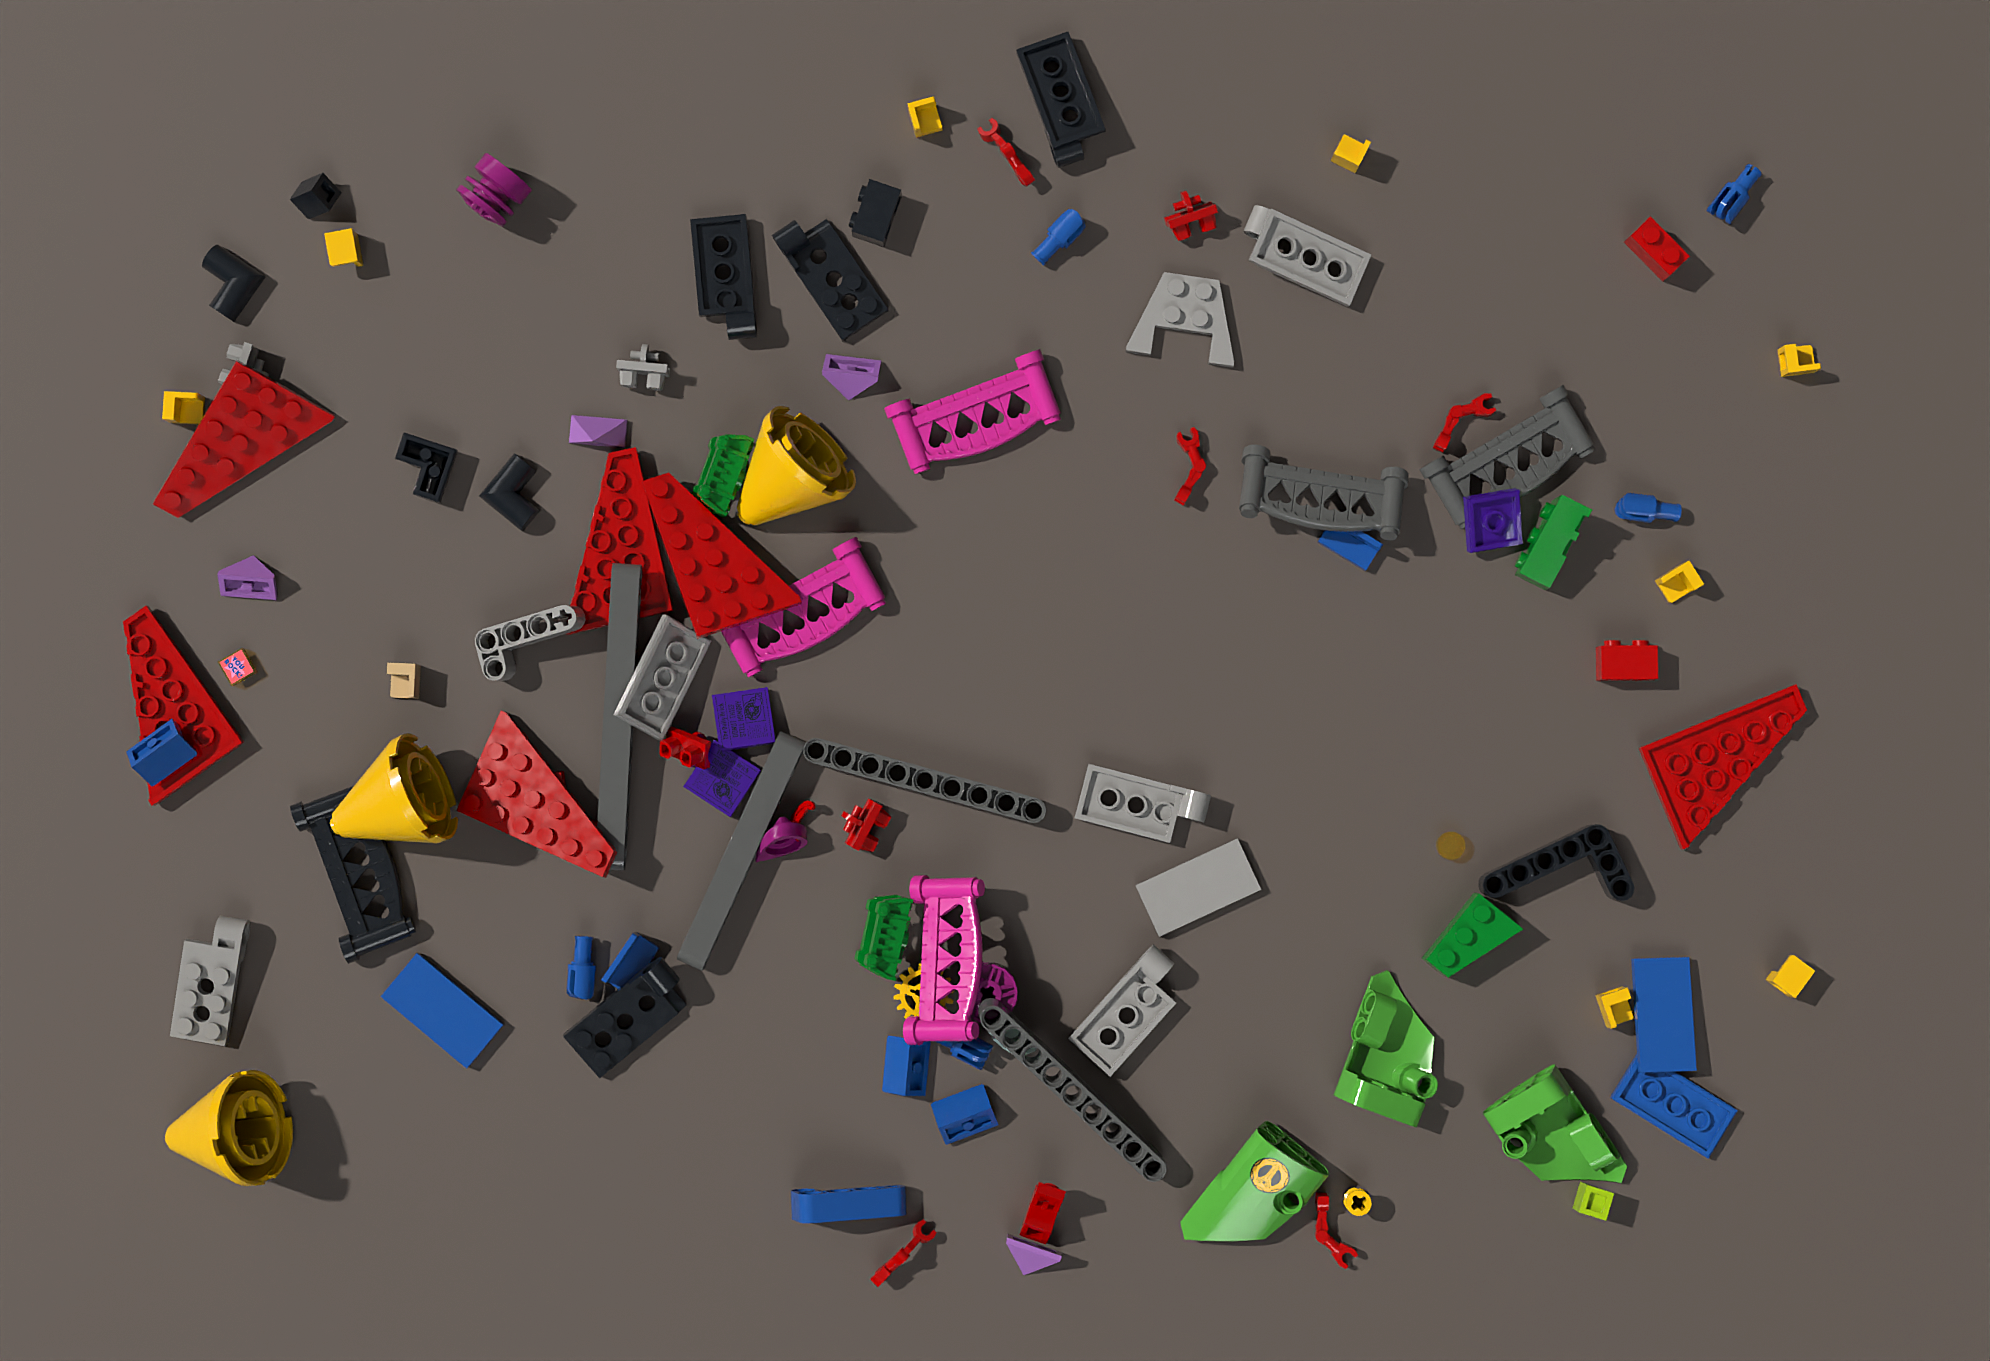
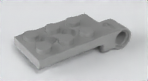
(1160, 800)
(220, 964)
(1134, 990)

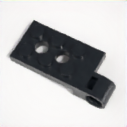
(729, 296)

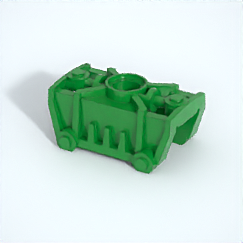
(723, 472)
(885, 935)

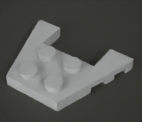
(1187, 306)

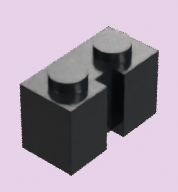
(875, 213)

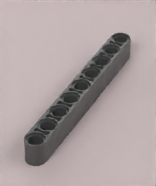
(885, 763)
(741, 851)
(1077, 1102)

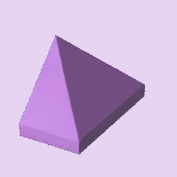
(850, 374)
(598, 431)
(247, 580)
(1031, 1255)

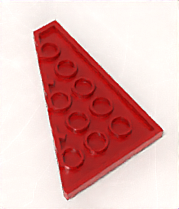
(622, 534)
(713, 568)
(169, 690)

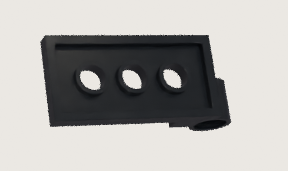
(1062, 135)
(798, 248)
(653, 980)

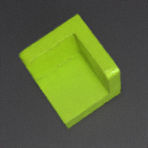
(1593, 1201)

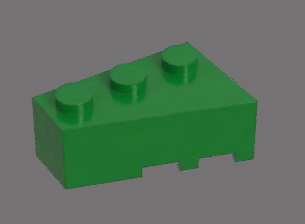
(1551, 541)
(1470, 935)

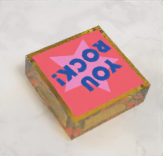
(237, 667)

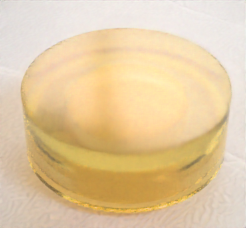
(1450, 845)

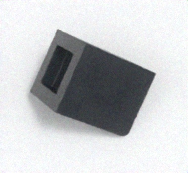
(315, 196)

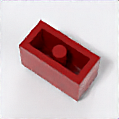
(1656, 249)
(1626, 662)

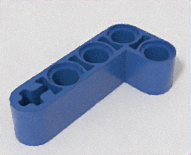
(847, 1204)

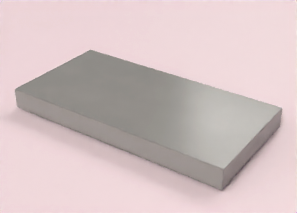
(662, 678)
(1198, 887)

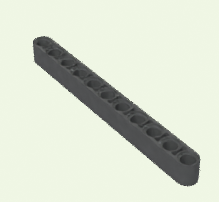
(616, 733)

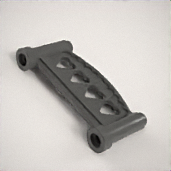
(1556, 419)
(1383, 495)

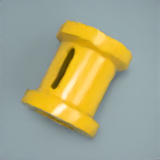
(1348, 1201)

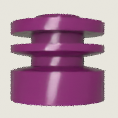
(493, 190)
(1004, 988)

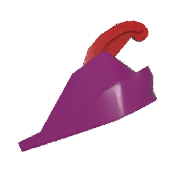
(785, 835)

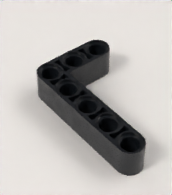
(1558, 859)

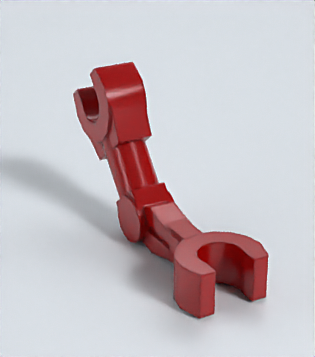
(1007, 151)
(1458, 411)
(1198, 464)
(1322, 1236)
(902, 1254)

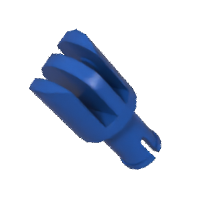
(1734, 195)
(1060, 234)
(1646, 508)
(581, 970)
(970, 1052)

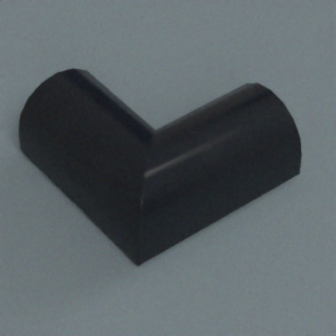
(239, 279)
(435, 465)
(505, 496)

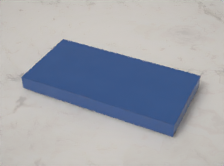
(442, 1010)
(1663, 1014)
(1675, 1107)

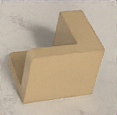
(404, 680)

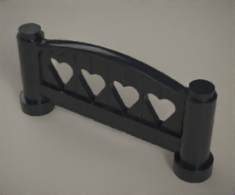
(365, 931)

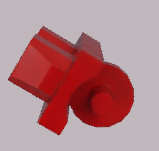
(1203, 213)
(687, 747)
(860, 823)

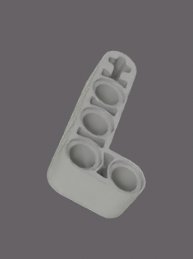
(529, 635)

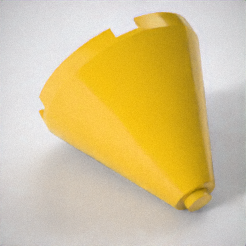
(792, 469)
(399, 798)
(237, 1129)

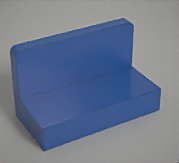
(1352, 546)
(161, 753)
(631, 959)
(905, 1067)
(964, 1114)

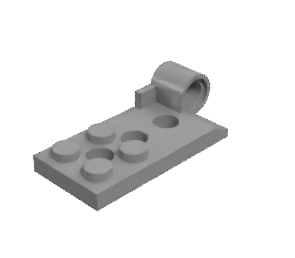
(1270, 226)

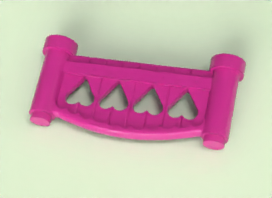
(1027, 382)
(848, 571)
(939, 898)

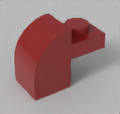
(1042, 1212)

